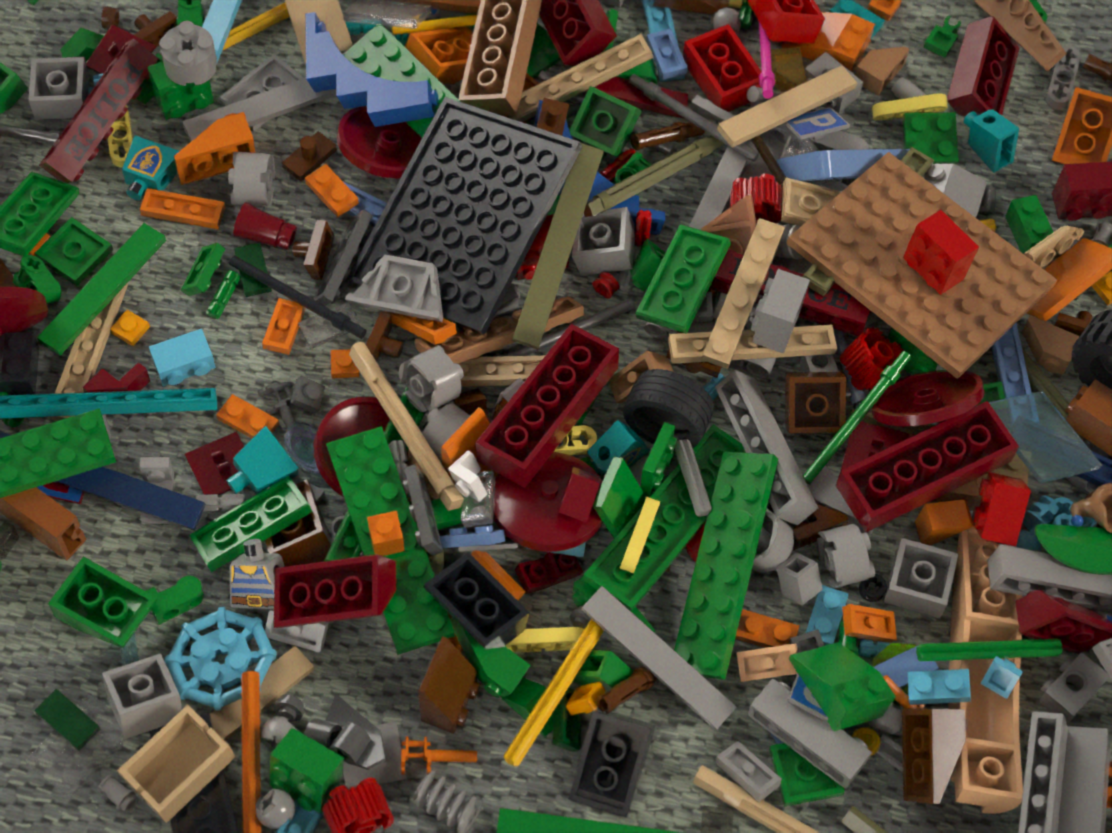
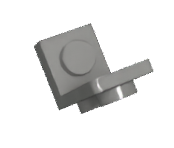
(160, 473)

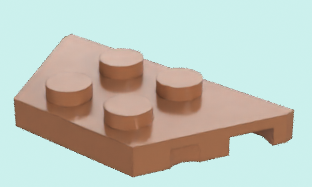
(735, 223)

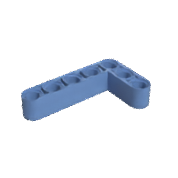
(833, 163)

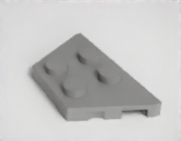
(401, 288)

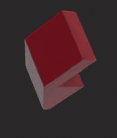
(133, 380)
(579, 494)

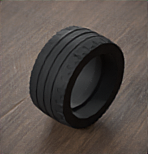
(668, 398)

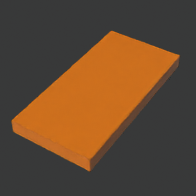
(1074, 273)

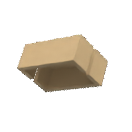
(176, 763)

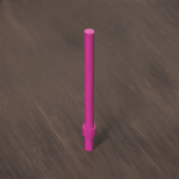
(766, 77)

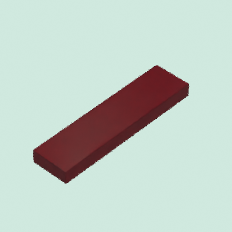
(623, 90)

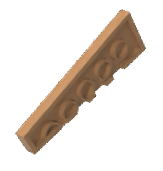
(1026, 28)
(471, 345)

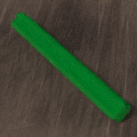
(989, 650)

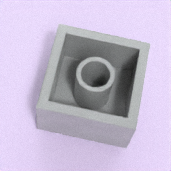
(57, 87)
(605, 242)
(779, 310)
(920, 578)
(142, 695)

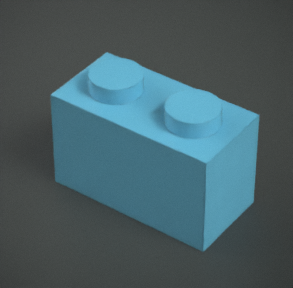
(182, 357)

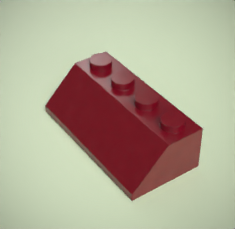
(983, 69)
(333, 590)

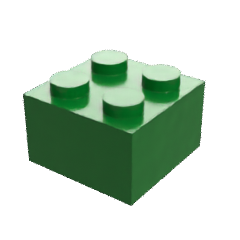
(175, 98)
(604, 121)
(305, 770)

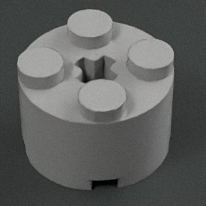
(188, 54)
(252, 178)
(431, 379)
(443, 425)
(774, 543)
(845, 555)

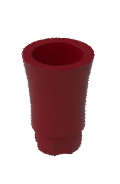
(263, 227)

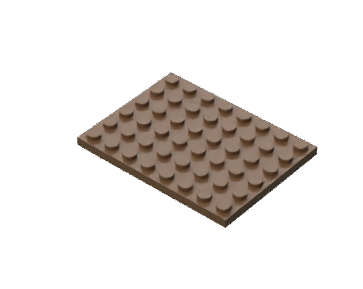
(863, 244)

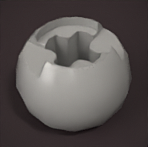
(727, 16)
(891, 721)
(274, 731)
(275, 808)

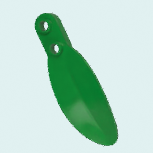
(1078, 547)

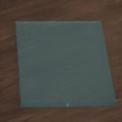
(1044, 437)

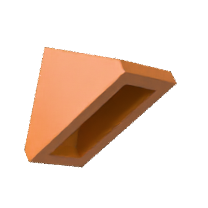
(942, 521)

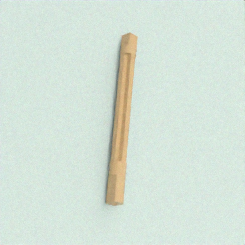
(406, 426)
(744, 802)

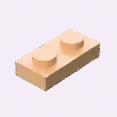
(766, 662)

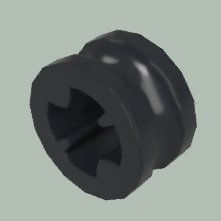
(873, 597)

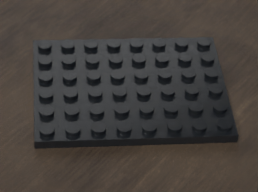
(471, 206)

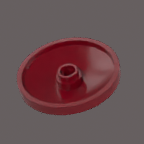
(378, 149)
(20, 309)
(928, 398)
(345, 420)
(532, 513)

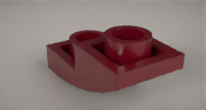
(547, 571)

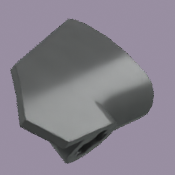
(348, 735)

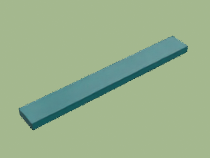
(109, 402)

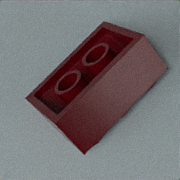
(1054, 618)

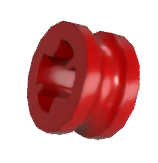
(606, 285)

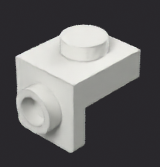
(464, 475)

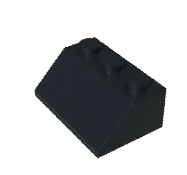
(478, 602)

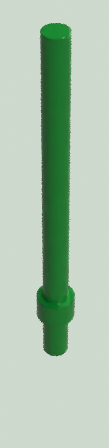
(888, 377)

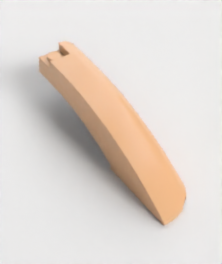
(990, 760)

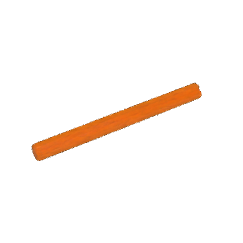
(250, 750)

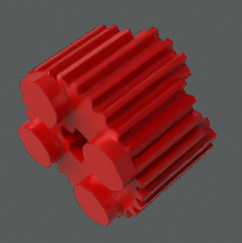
(765, 195)
(869, 357)
(358, 808)

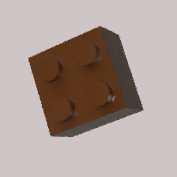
(815, 402)

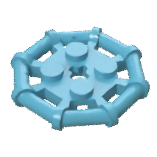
(218, 642)

